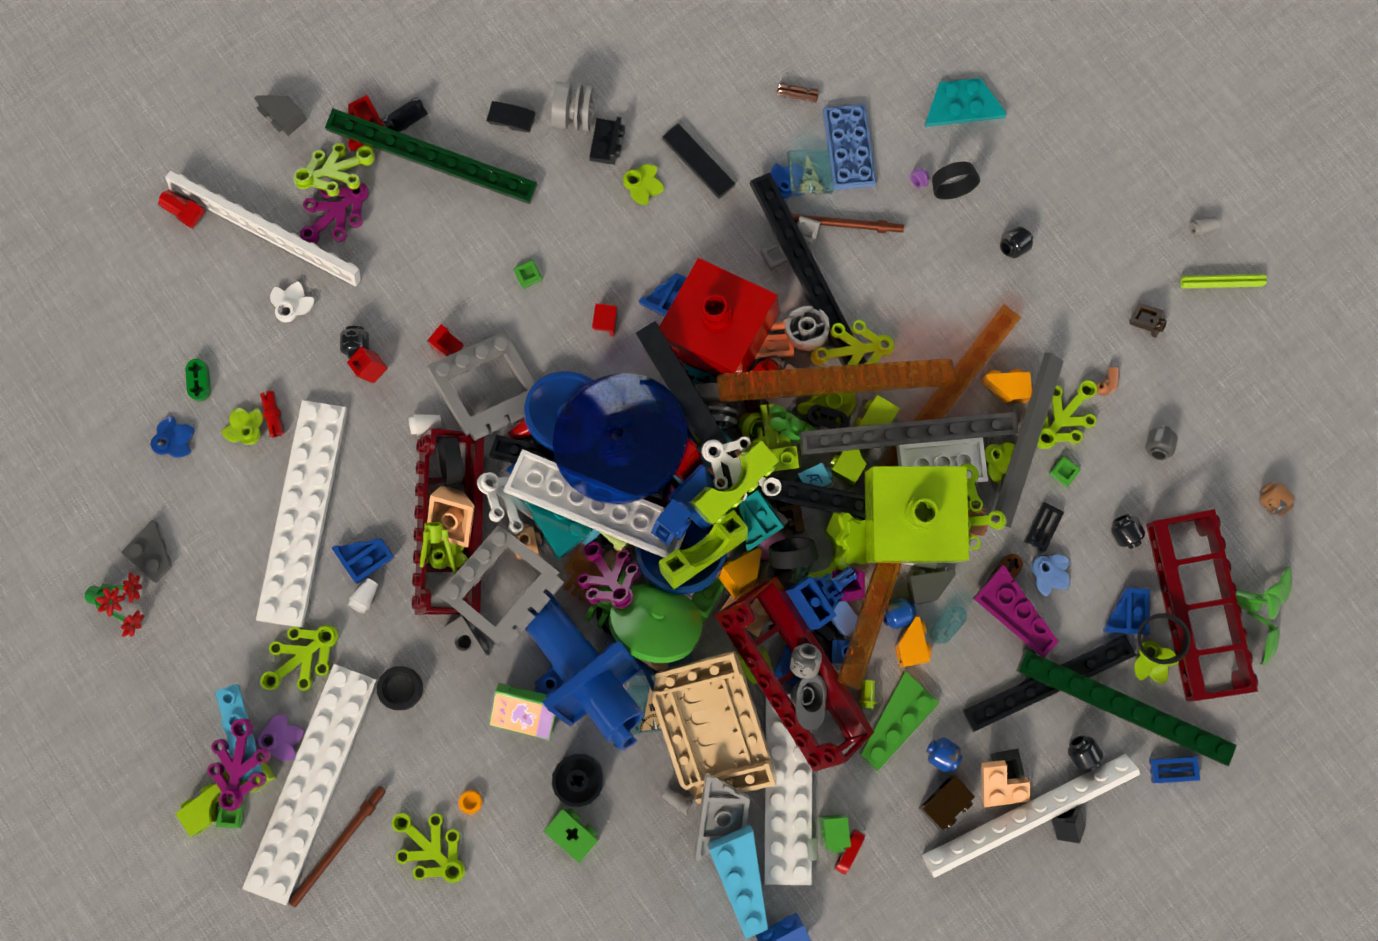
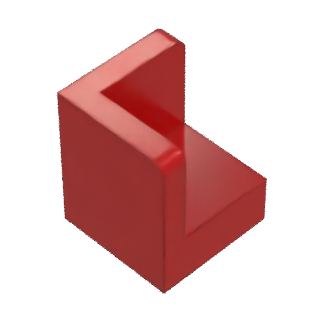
(605, 318)
(444, 342)
(367, 365)

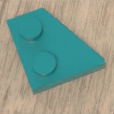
(759, 518)

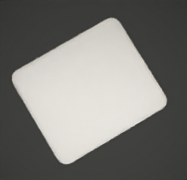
(812, 849)

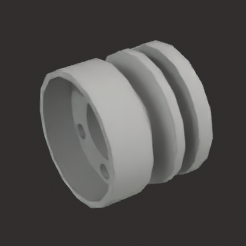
(572, 106)

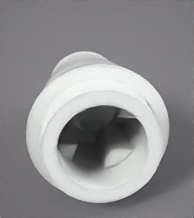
(422, 423)
(363, 596)

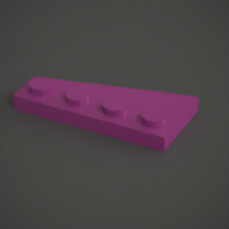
(1009, 605)

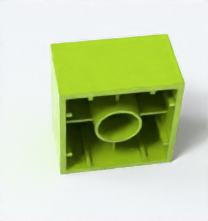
(916, 514)

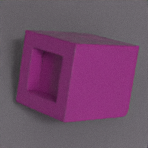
(856, 588)

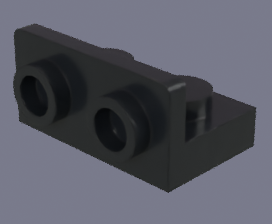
(606, 141)

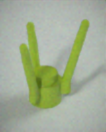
(432, 534)

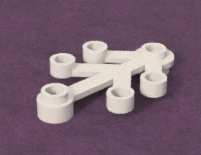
(733, 464)
(510, 501)

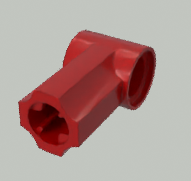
(185, 211)

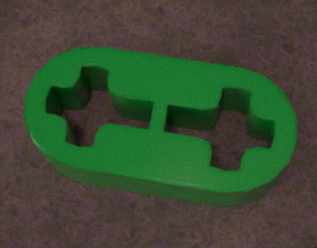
(192, 380)

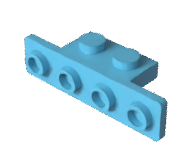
(232, 709)

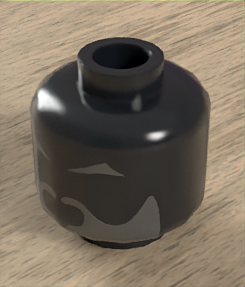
(1016, 242)
(353, 339)
(1128, 531)

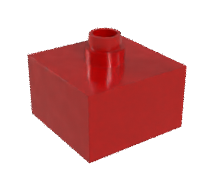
(719, 320)

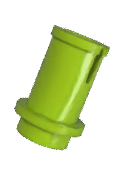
(867, 694)

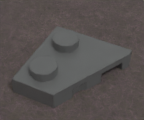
(149, 553)

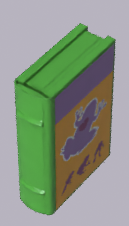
(521, 712)

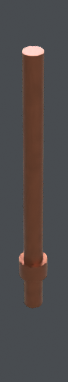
(881, 226)
(366, 809)

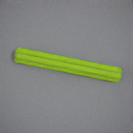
(1223, 281)

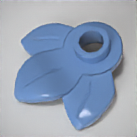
(1053, 575)

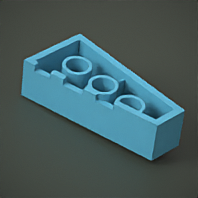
(739, 872)

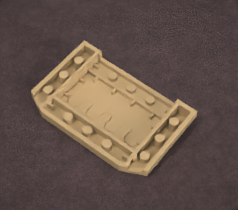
(712, 725)

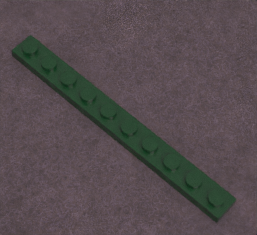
(431, 156)
(1126, 708)

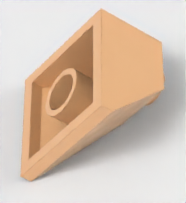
(454, 511)

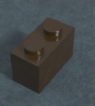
(947, 803)

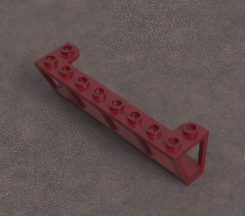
(473, 469)
(1166, 564)
(794, 632)

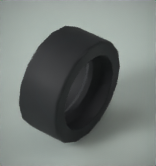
(382, 688)

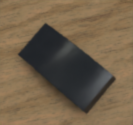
(511, 116)

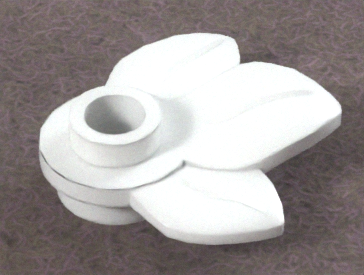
(293, 299)

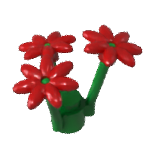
(108, 601)

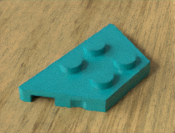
(963, 103)

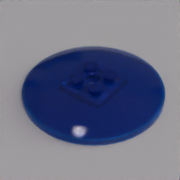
(637, 461)

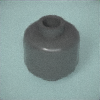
(1161, 443)

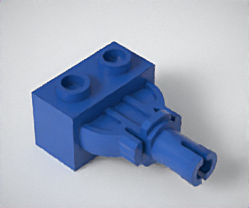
(816, 597)

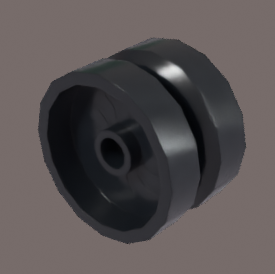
(564, 780)

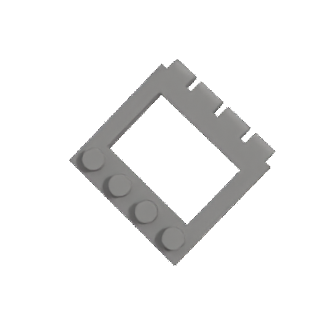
(469, 358)
(519, 614)

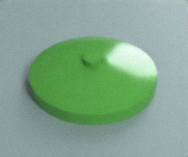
(657, 625)

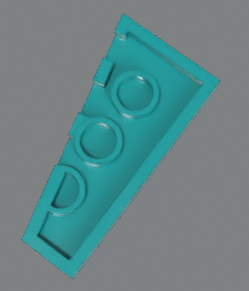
(558, 530)

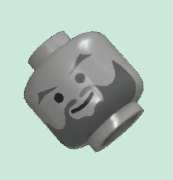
(805, 661)

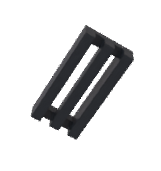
(1035, 543)

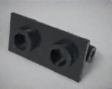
(405, 115)

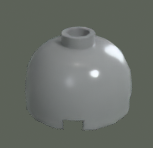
(807, 328)

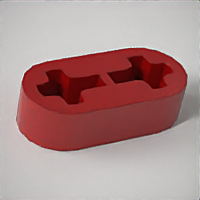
(846, 858)

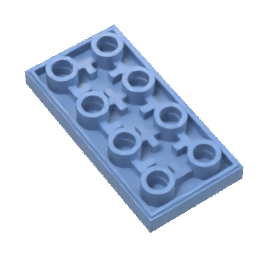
(849, 146)

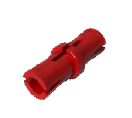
(272, 414)

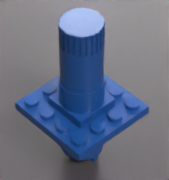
(590, 680)

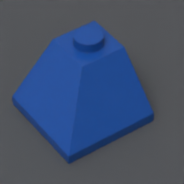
(691, 488)

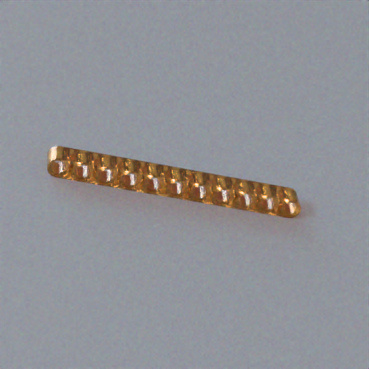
(835, 379)

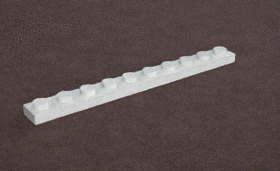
(269, 231)
(1029, 815)

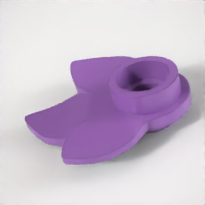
(283, 737)

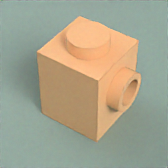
(530, 538)

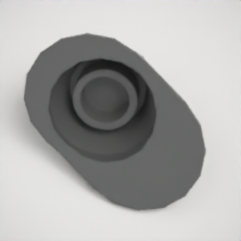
(809, 702)

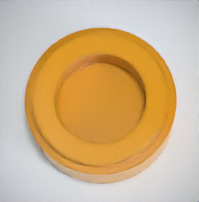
(470, 802)

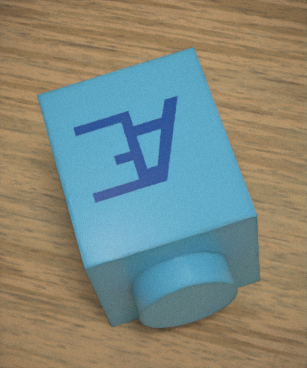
(816, 475)

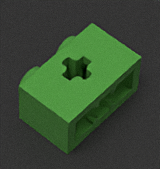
(834, 832)
(574, 847)

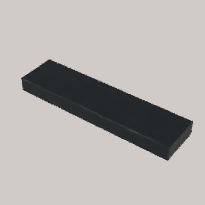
(698, 161)

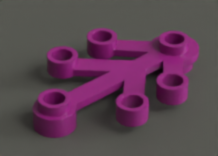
(336, 210)
(621, 595)
(236, 767)

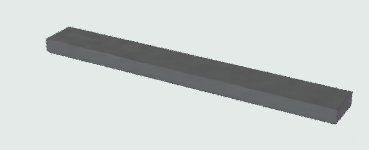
(1028, 437)

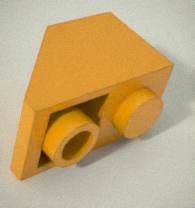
(1009, 387)
(742, 573)
(912, 646)

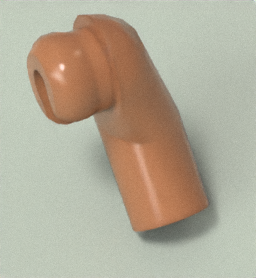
(1110, 384)

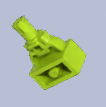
(777, 443)

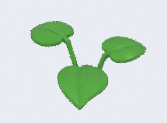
(1275, 596)

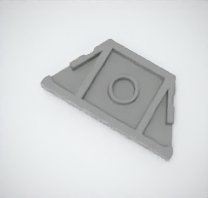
(721, 813)

